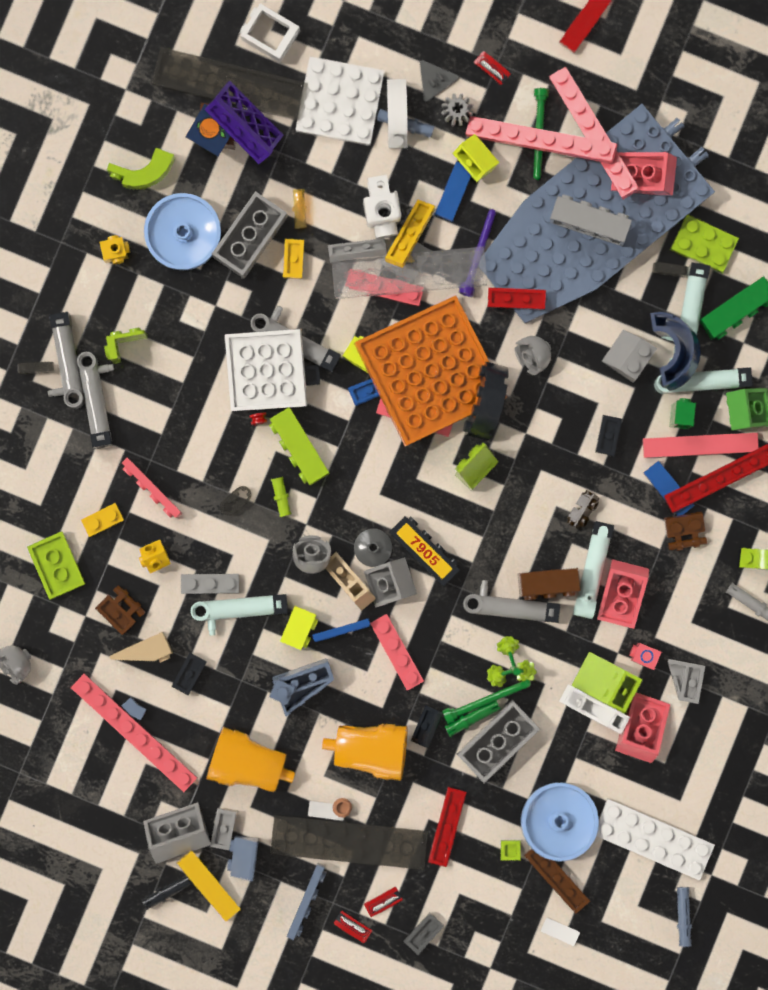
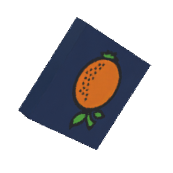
(208, 133)

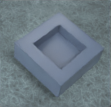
(282, 691)

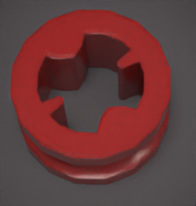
(258, 418)

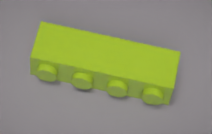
(299, 446)

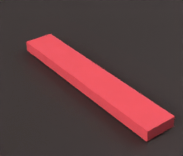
(700, 445)

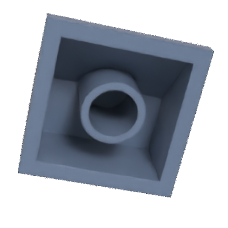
(244, 857)

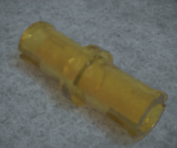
(299, 208)

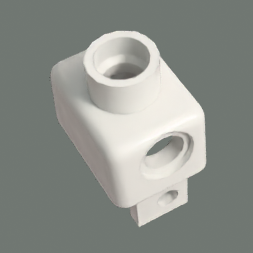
(382, 198)

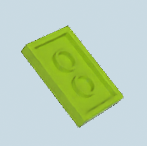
(704, 243)
(56, 565)

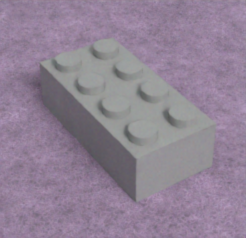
(590, 221)
(249, 235)
(498, 741)

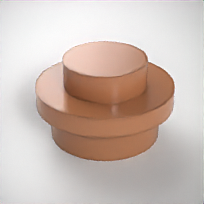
(342, 807)

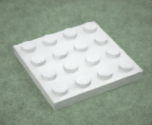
(340, 101)
(266, 370)

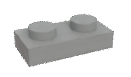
(223, 829)

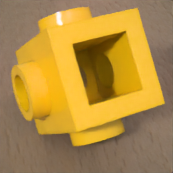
(112, 243)
(154, 556)

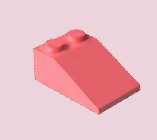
(651, 171)
(623, 594)
(644, 729)

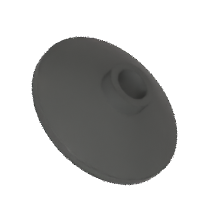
(376, 557)

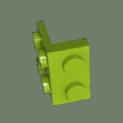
(117, 337)

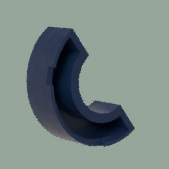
(686, 353)

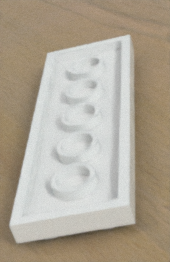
(654, 839)

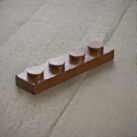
(558, 881)

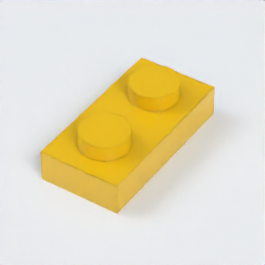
(293, 259)
(102, 520)

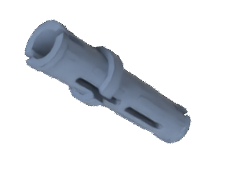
(412, 125)
(684, 917)

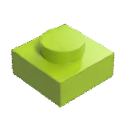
(510, 850)

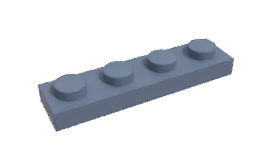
(310, 893)

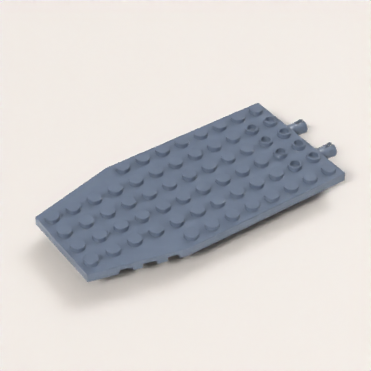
(572, 264)

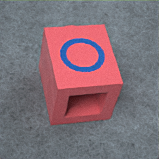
(645, 655)

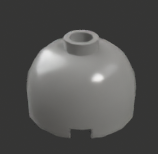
(533, 353)
(311, 554)
(15, 663)

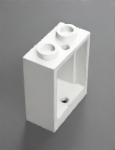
(285, 44)

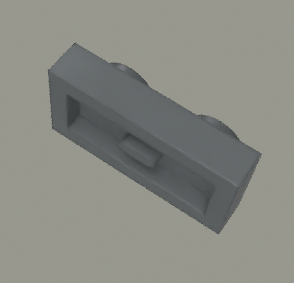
(423, 933)

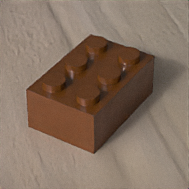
(548, 583)

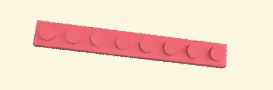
(592, 129)
(542, 140)
(134, 732)

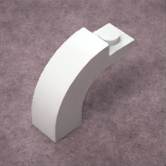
(397, 113)
(594, 709)

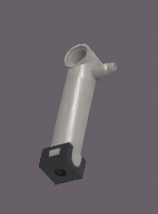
(312, 351)
(67, 360)
(94, 400)
(512, 607)

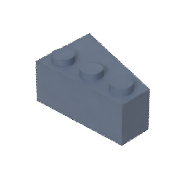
(307, 682)

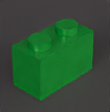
(682, 414)

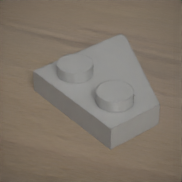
(687, 680)

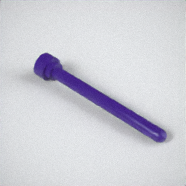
(469, 291)

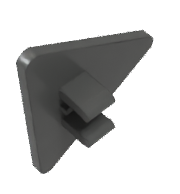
(434, 79)

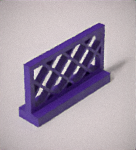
(237, 125)

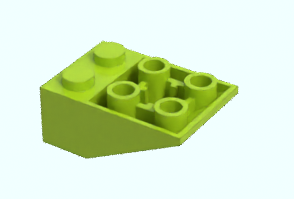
(476, 467)
(606, 682)

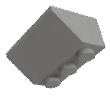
(176, 833)

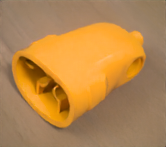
(371, 749)
(246, 763)

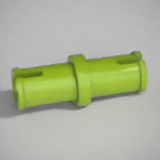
(281, 496)

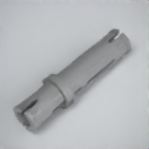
(749, 601)

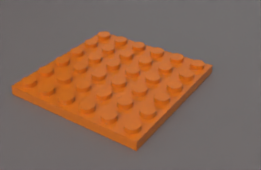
(425, 369)

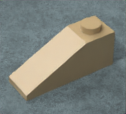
(349, 581)
(150, 649)

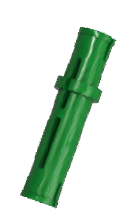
(471, 718)

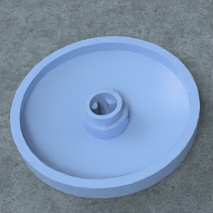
(182, 231)
(559, 821)

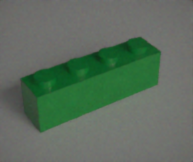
(735, 309)

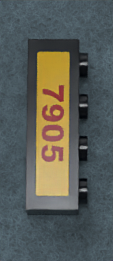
(424, 551)

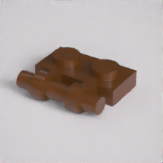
(684, 525)
(115, 614)

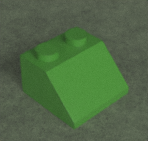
(748, 408)

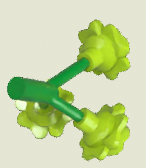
(523, 670)

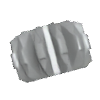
(464, 112)

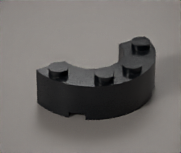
(489, 403)

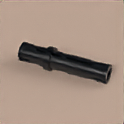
(166, 892)

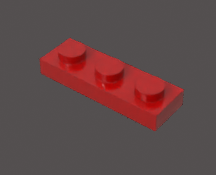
(516, 298)

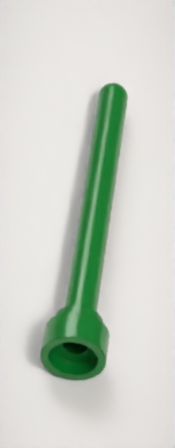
(541, 96)
(452, 714)

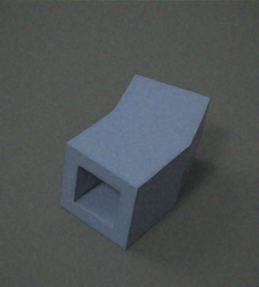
(134, 708)

